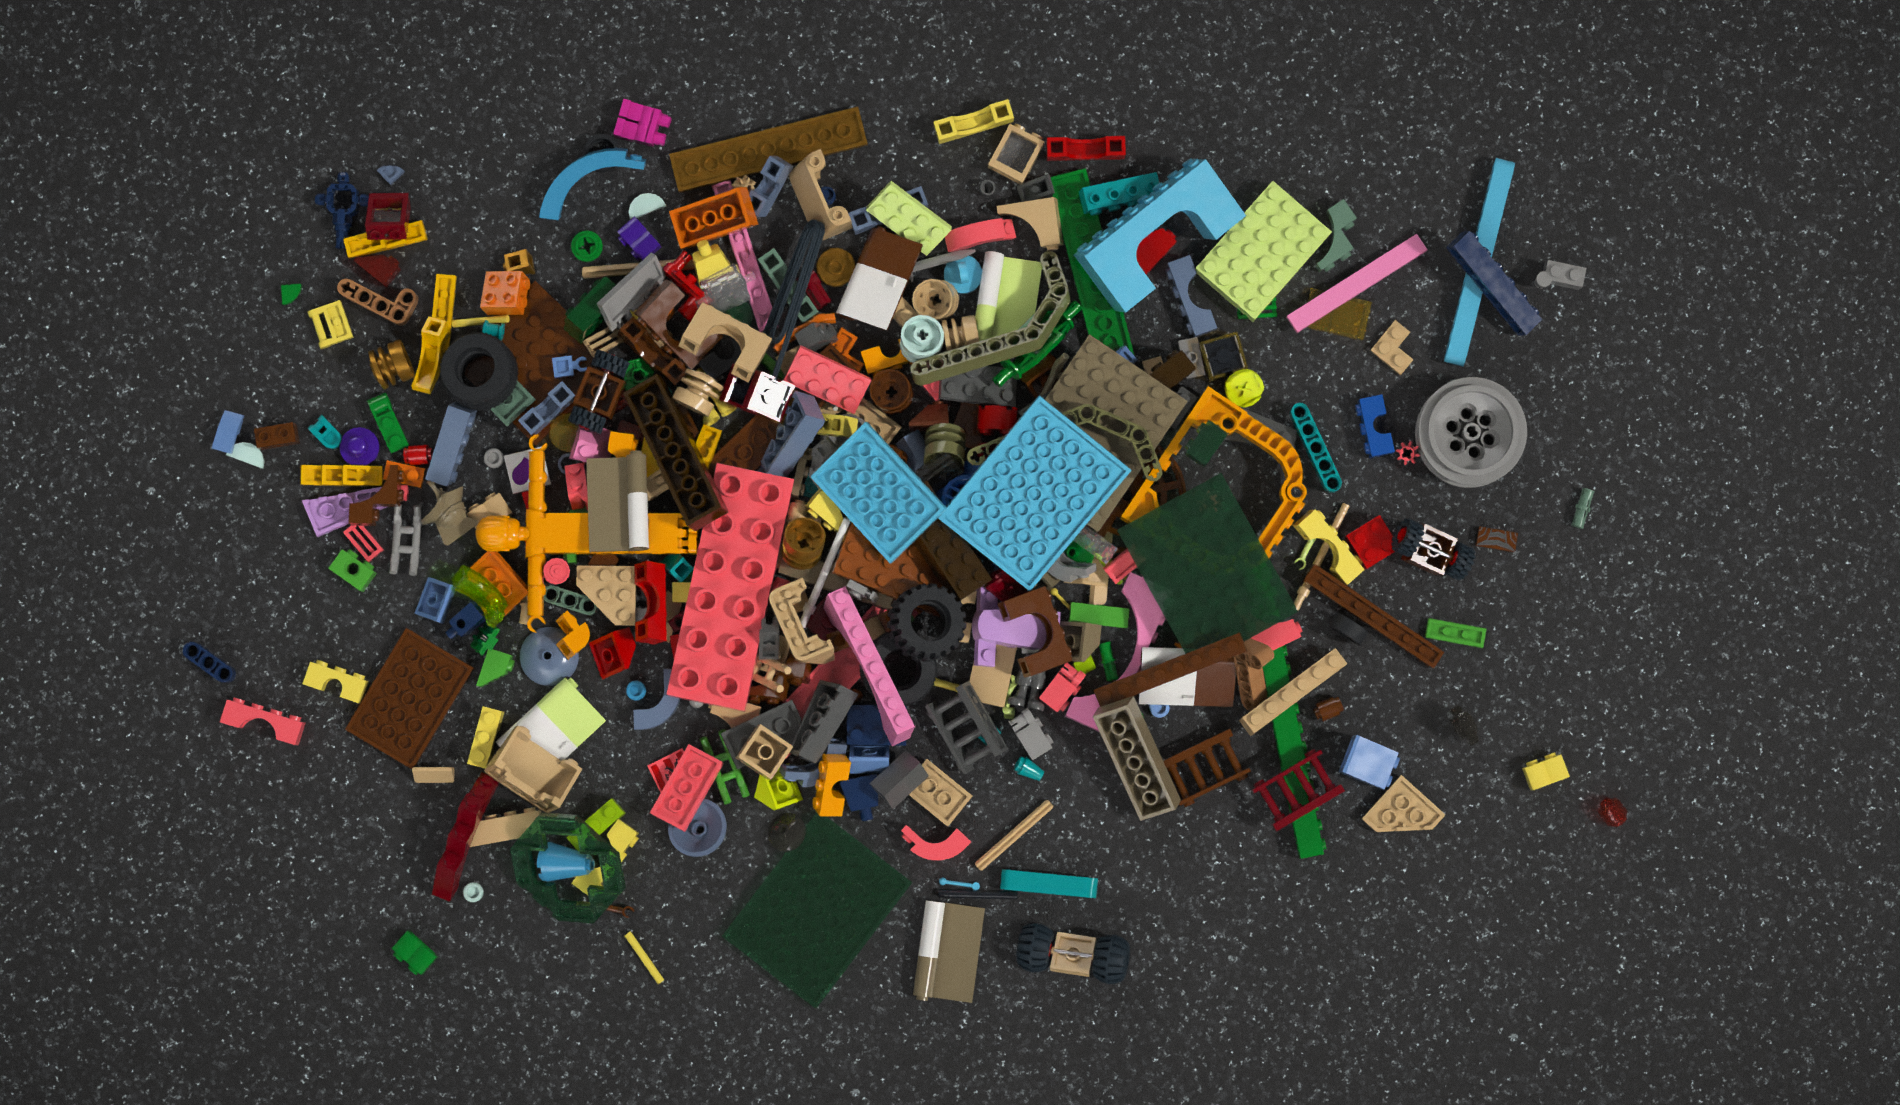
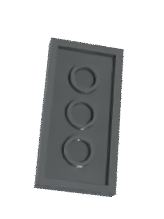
(978, 388)
(781, 720)

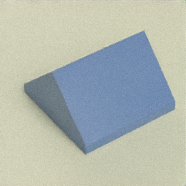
(435, 600)
(868, 759)

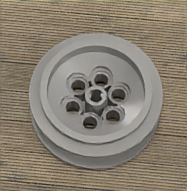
(1505, 426)

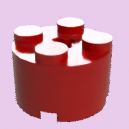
(996, 419)

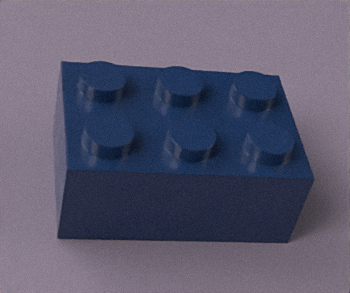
(866, 727)

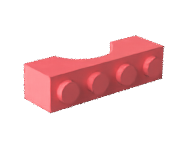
(239, 714)

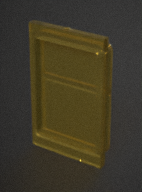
(1346, 321)

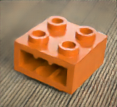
(505, 293)

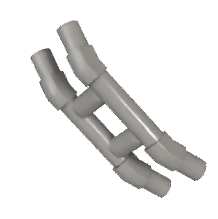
(397, 548)

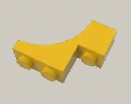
(434, 337)

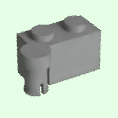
(1561, 275)
(1030, 734)

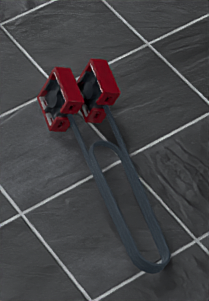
(765, 392)

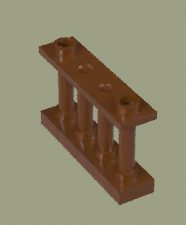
(1205, 748)

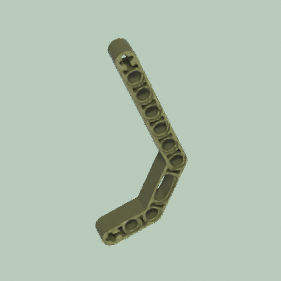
(926, 370)
(1095, 421)

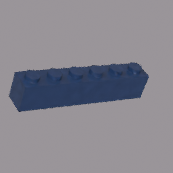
(1494, 283)

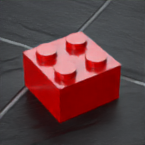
(1371, 542)

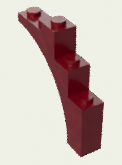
(461, 836)

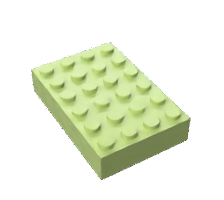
(1263, 251)

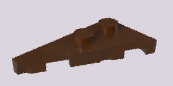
(968, 420)

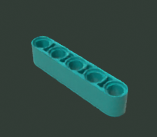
(1315, 458)
(1049, 883)

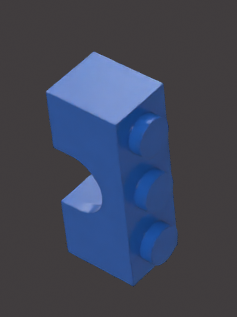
(1376, 443)

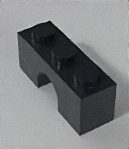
(717, 367)

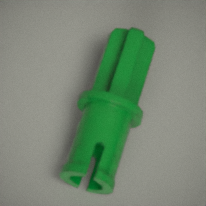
(1108, 661)

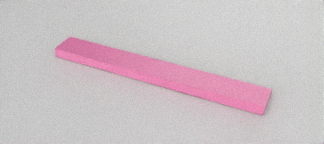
(748, 263)
(1356, 283)

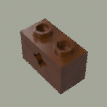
(276, 436)

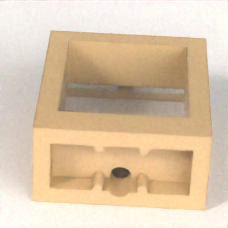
(1016, 153)

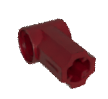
(816, 292)

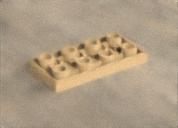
(993, 682)

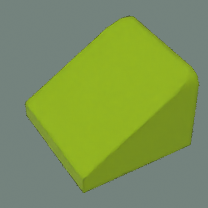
(1086, 666)

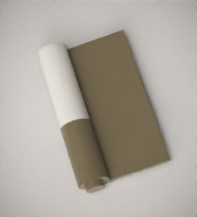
(618, 503)
(948, 951)

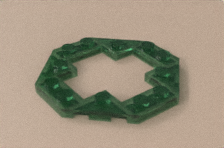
(589, 843)

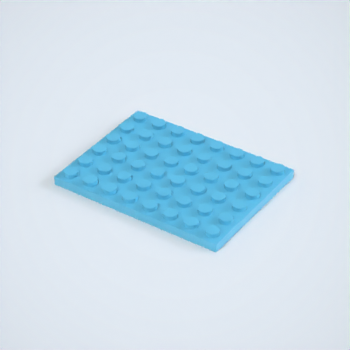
(1034, 493)

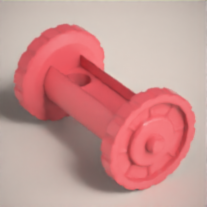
(556, 571)

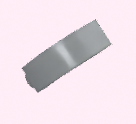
(1070, 570)

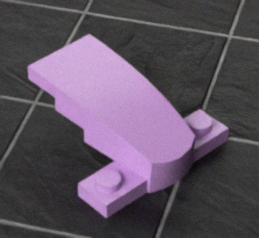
(991, 630)

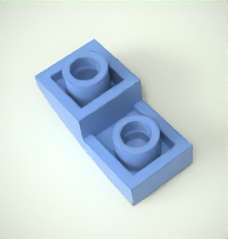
(227, 431)

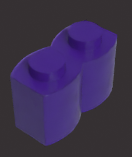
(638, 238)

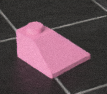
(590, 445)

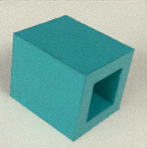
(677, 566)

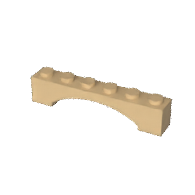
(1293, 692)

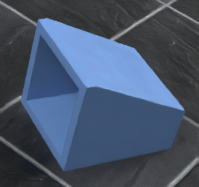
(1369, 762)

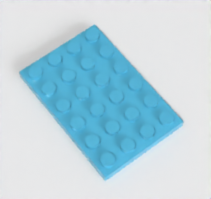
(878, 492)

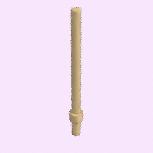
(1303, 590)

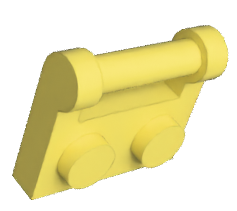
(336, 321)

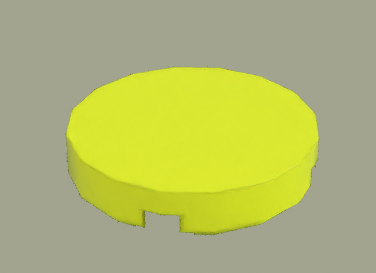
(1244, 388)

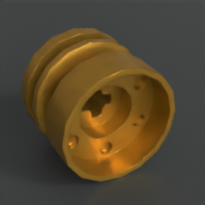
(391, 364)
(803, 543)

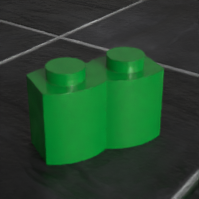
(414, 952)

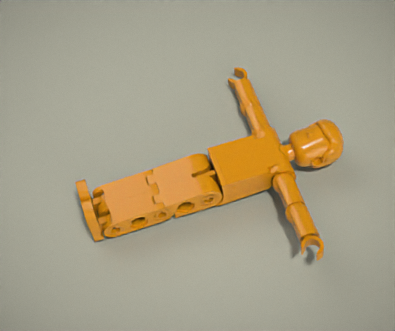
(566, 534)

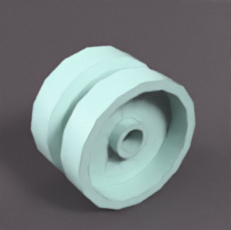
(921, 338)

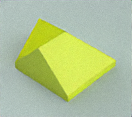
(777, 791)

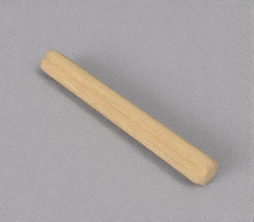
(1013, 835)

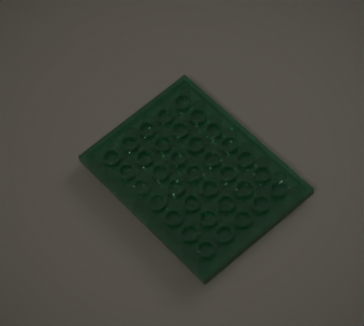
(1207, 567)
(817, 910)

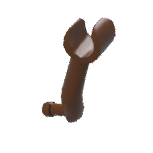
(620, 910)

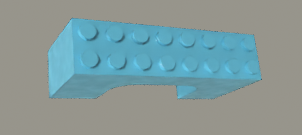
(1112, 253)

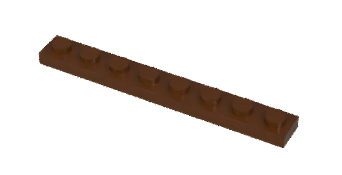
(1373, 616)
(1171, 670)

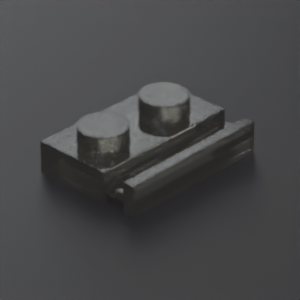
(940, 470)

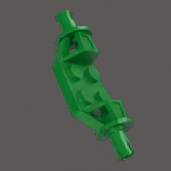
(1029, 360)

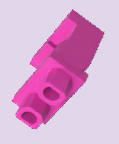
(648, 124)

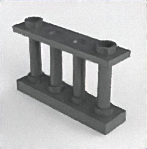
(984, 724)

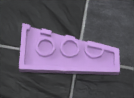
(333, 511)

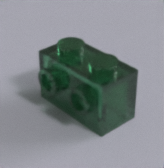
(1206, 443)

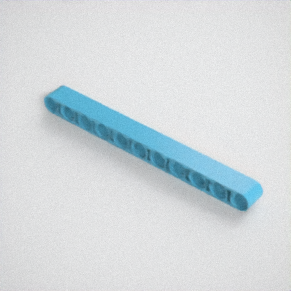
(1487, 234)

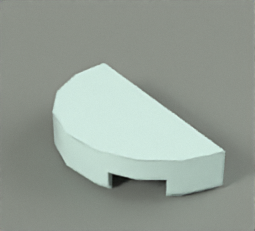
(645, 204)
(248, 453)

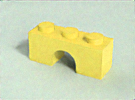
(352, 686)
(484, 738)

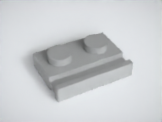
(860, 592)

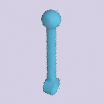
(942, 881)

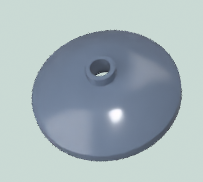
(538, 668)
(697, 845)

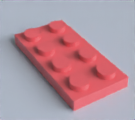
(827, 379)
(686, 788)

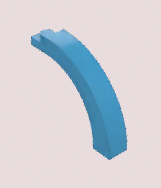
(609, 157)

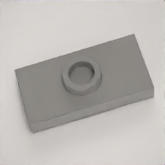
(1192, 351)

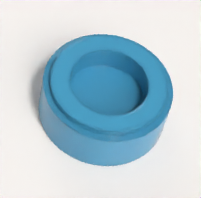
(636, 690)

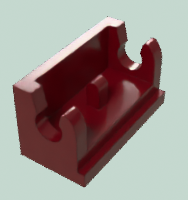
(1004, 586)

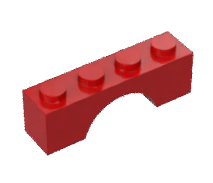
(1085, 149)
(651, 579)

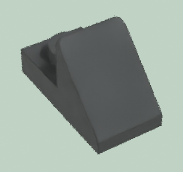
(1036, 189)

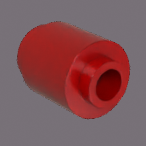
(417, 454)

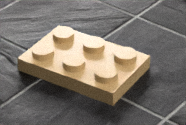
(940, 794)

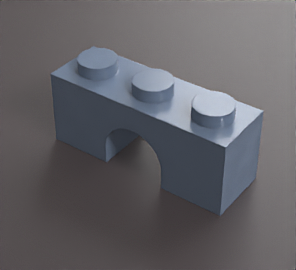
(775, 174)
(555, 403)

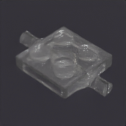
(726, 288)

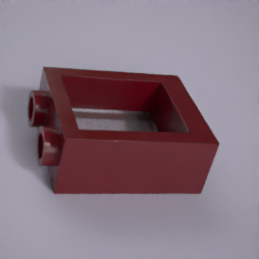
(387, 216)

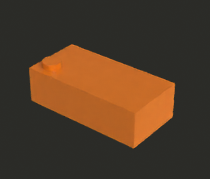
(713, 217)

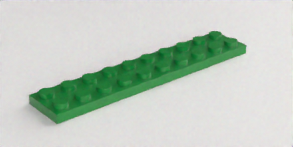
(1078, 228)

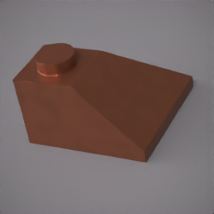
(929, 416)

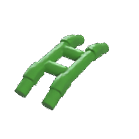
(722, 778)

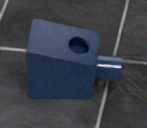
(473, 618)
(861, 795)

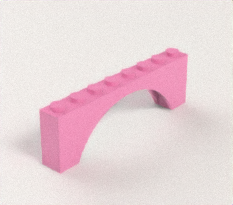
(1147, 618)
(892, 710)

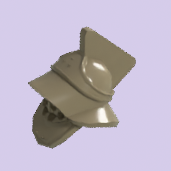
(449, 514)

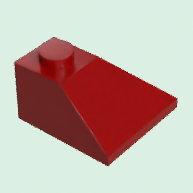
(613, 652)

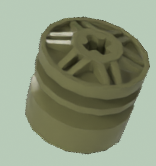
(946, 439)

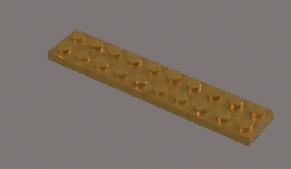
(749, 152)

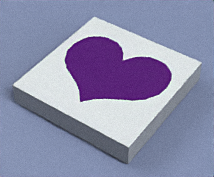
(518, 471)

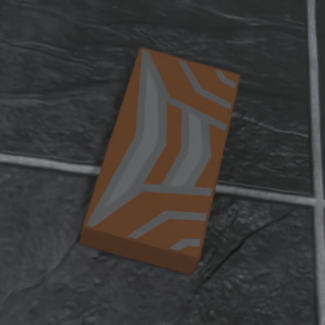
(1496, 539)

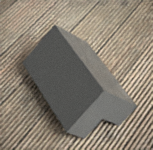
(899, 779)

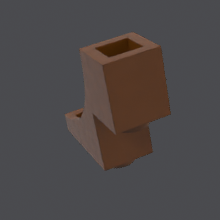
(390, 495)
(799, 674)

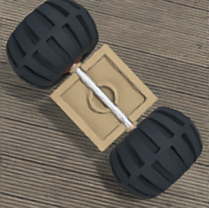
(1073, 953)

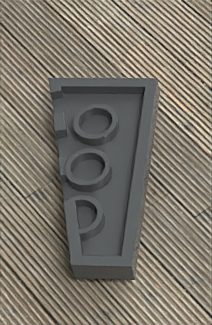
(1283, 430)

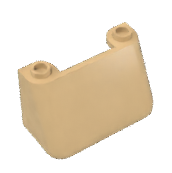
(805, 184)
(786, 603)
(532, 771)

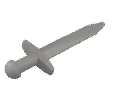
(942, 259)

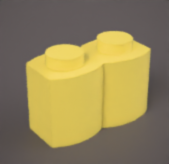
(1545, 772)

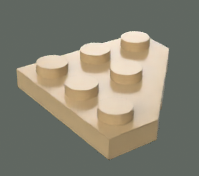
(611, 591)
(1402, 810)

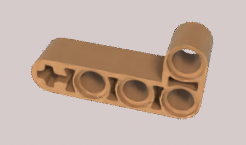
(375, 299)
(1250, 673)

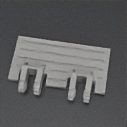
(631, 292)

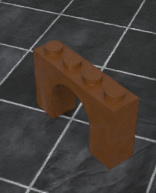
(654, 314)
(1055, 650)

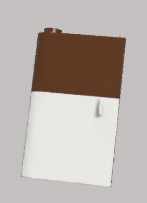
(879, 278)
(1201, 688)

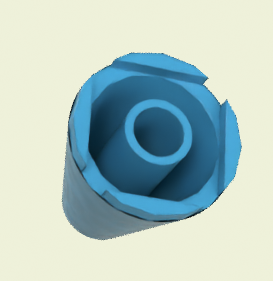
(563, 862)

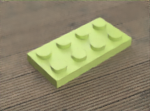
(908, 217)

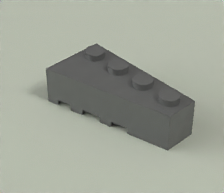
(822, 720)

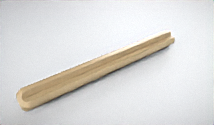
(621, 269)

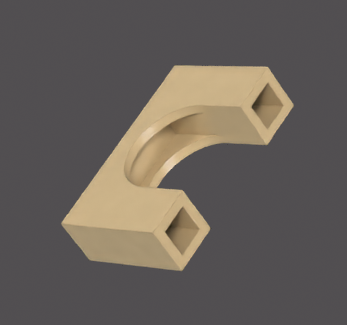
(712, 321)

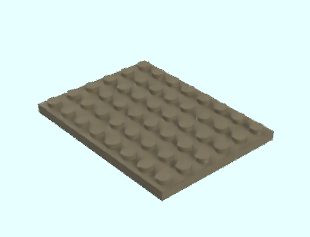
(1121, 388)

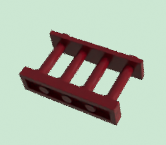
(1297, 808)

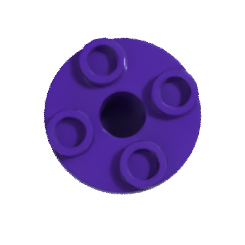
(359, 446)

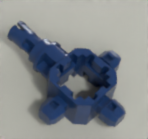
(342, 217)

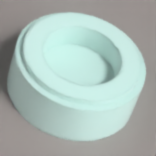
(473, 892)

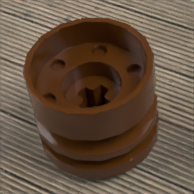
(883, 383)

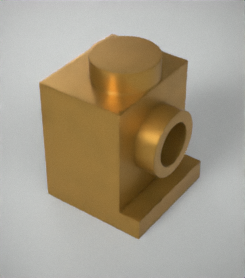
(519, 261)

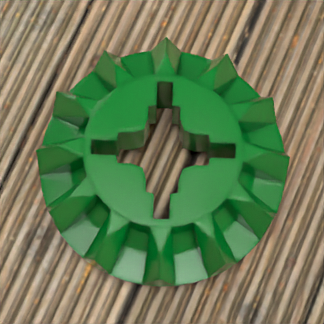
(578, 242)

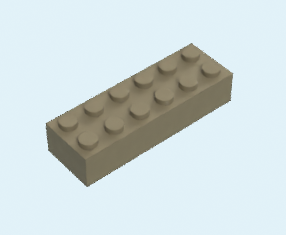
(1136, 758)

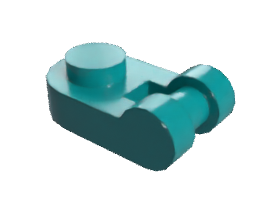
(330, 438)

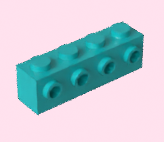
(1116, 193)

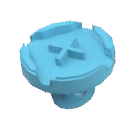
(963, 274)

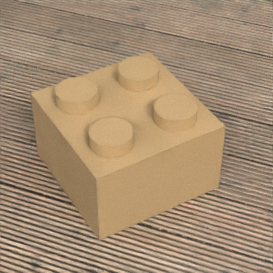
(764, 752)

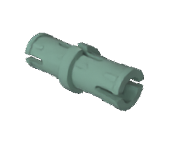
(1582, 508)

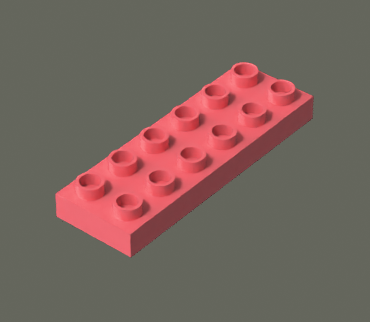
(731, 590)

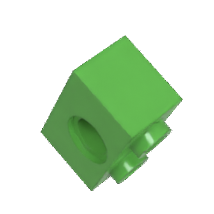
(341, 567)

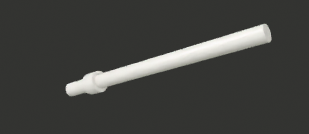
(810, 607)

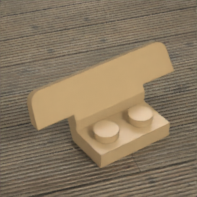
(1097, 580)

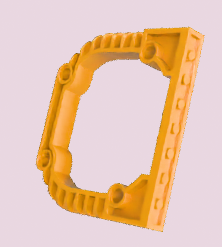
(1217, 408)

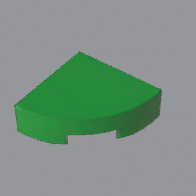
(290, 293)

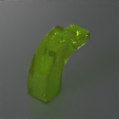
(482, 592)

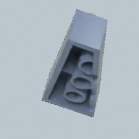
(794, 435)
(450, 444)

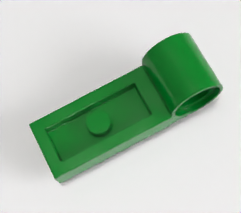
(388, 422)

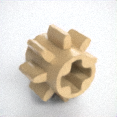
(744, 182)

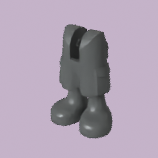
(1037, 683)

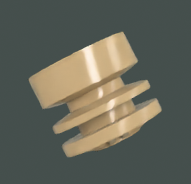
(924, 300)
(961, 335)
(697, 392)

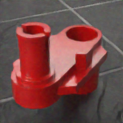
(687, 284)

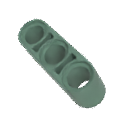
(562, 594)

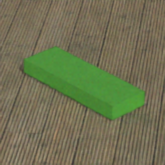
(1099, 615)
(1455, 633)

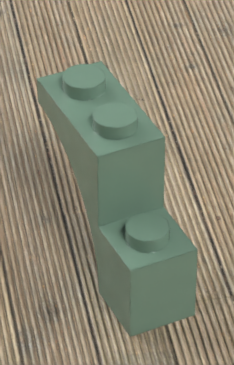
(1341, 218)

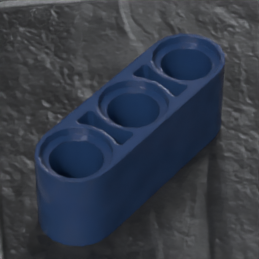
(200, 658)

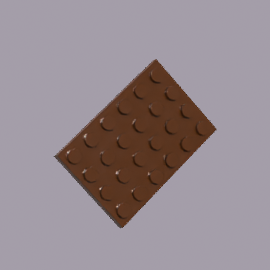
(409, 698)

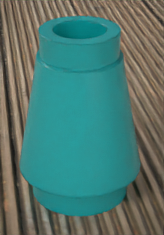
(1029, 769)

